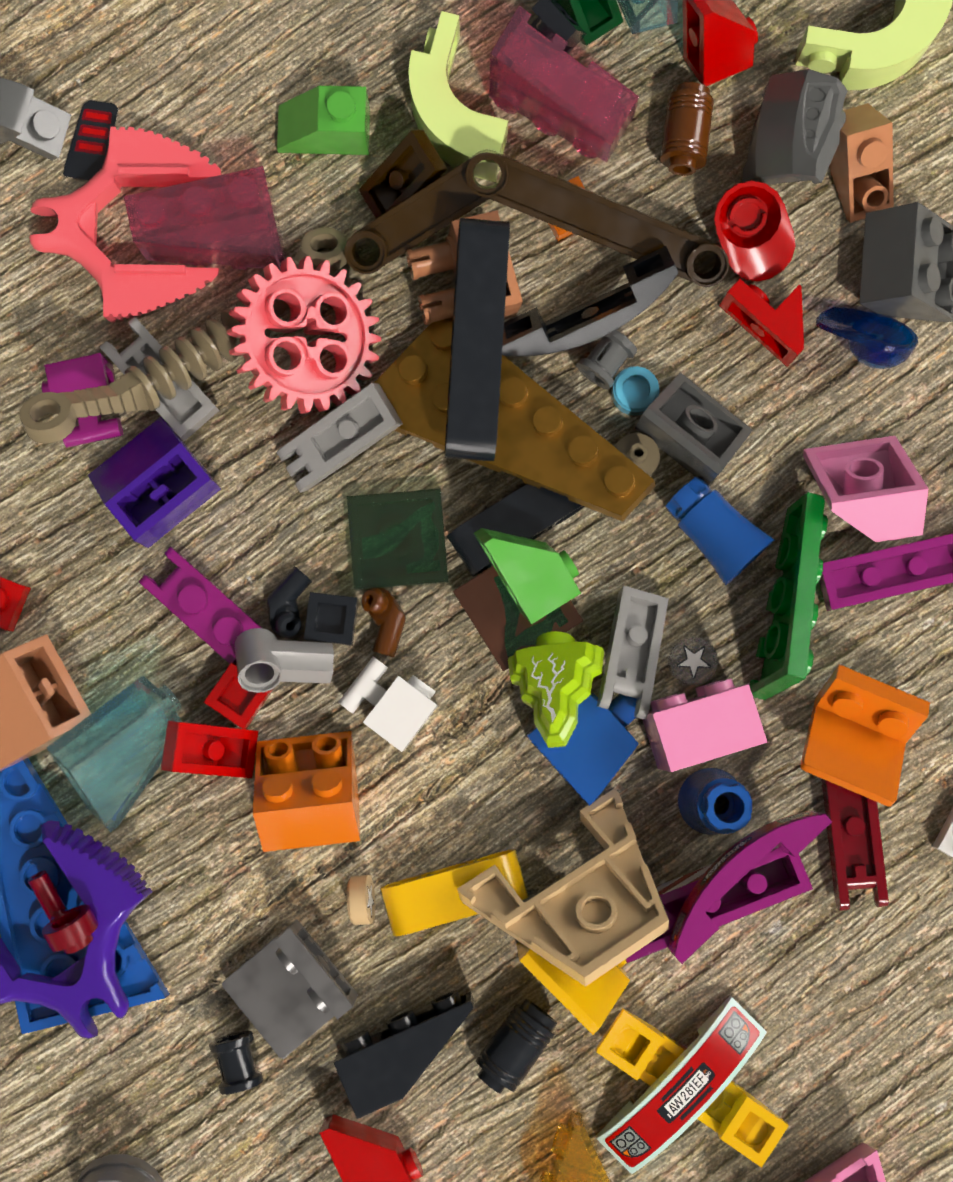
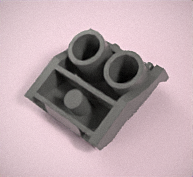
(796, 128)

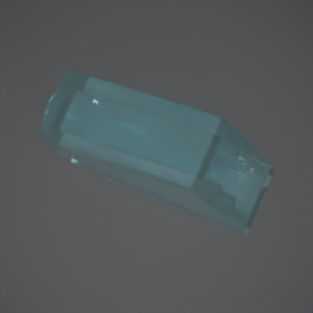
(117, 749)

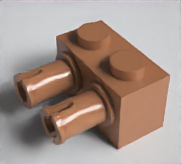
(443, 257)

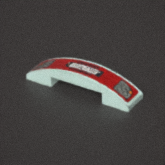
(684, 1089)

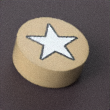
(361, 900)

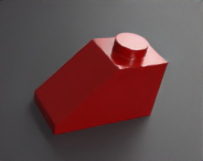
(717, 39)
(368, 1153)

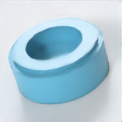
(634, 390)

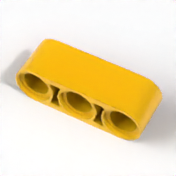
(434, 898)

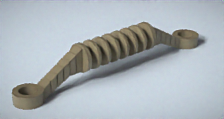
(140, 390)

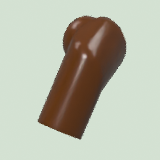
(388, 617)

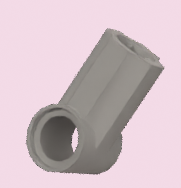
(268, 661)

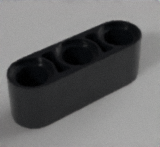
(523, 513)

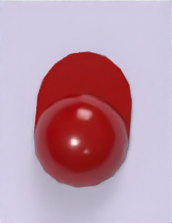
(754, 230)

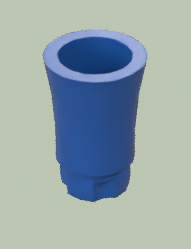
(717, 528)
(698, 798)

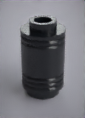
(515, 1047)

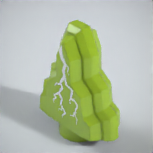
(555, 681)

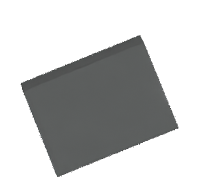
(693, 428)

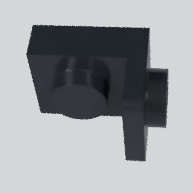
(554, 20)

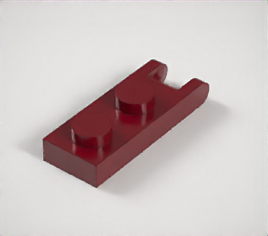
(854, 845)

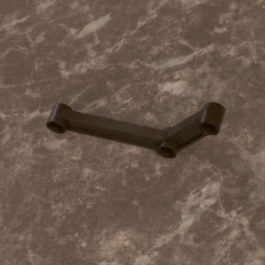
(540, 197)

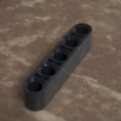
(477, 339)

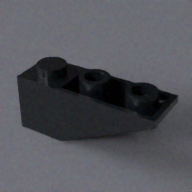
(388, 1064)

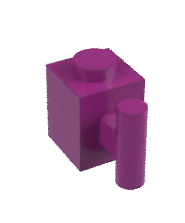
(77, 375)

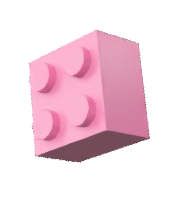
(703, 727)

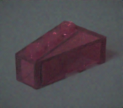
(557, 91)
(209, 221)

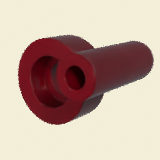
(67, 929)

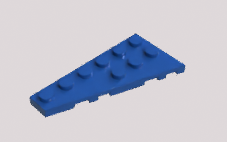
(23, 809)

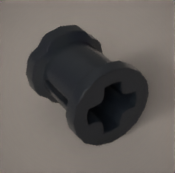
(236, 1062)

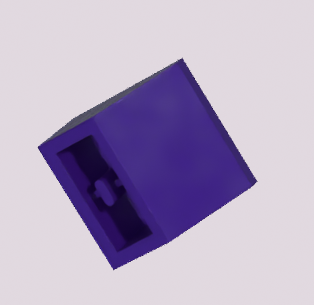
(153, 483)

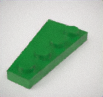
(792, 599)

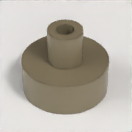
(642, 445)

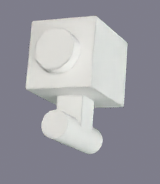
(397, 711)

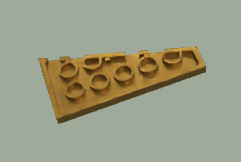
(534, 433)

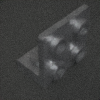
(290, 990)

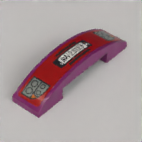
(789, 833)

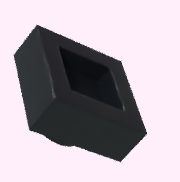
(331, 619)

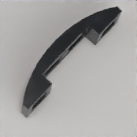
(596, 318)

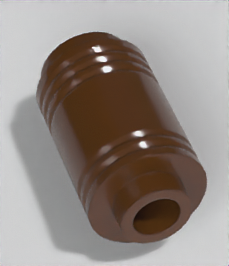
(687, 128)

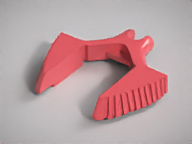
(131, 160)

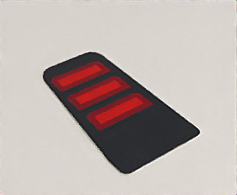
(90, 140)

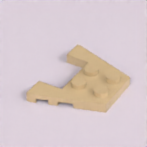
(591, 914)

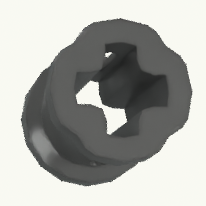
(606, 359)

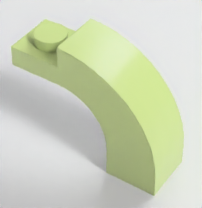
(877, 56)
(450, 125)

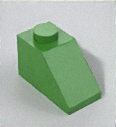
(325, 122)
(531, 572)

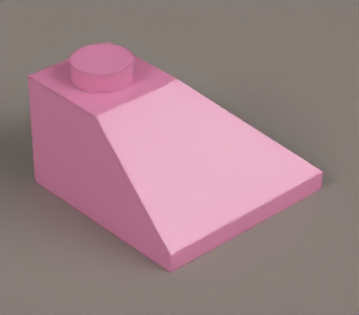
(871, 486)

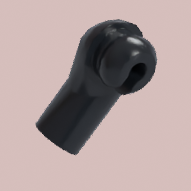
(283, 604)

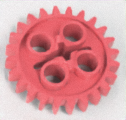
(304, 292)

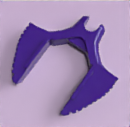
(112, 894)

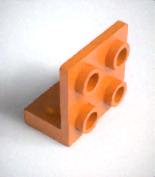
(861, 734)

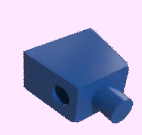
(595, 747)

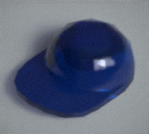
(871, 337)

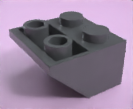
(908, 264)

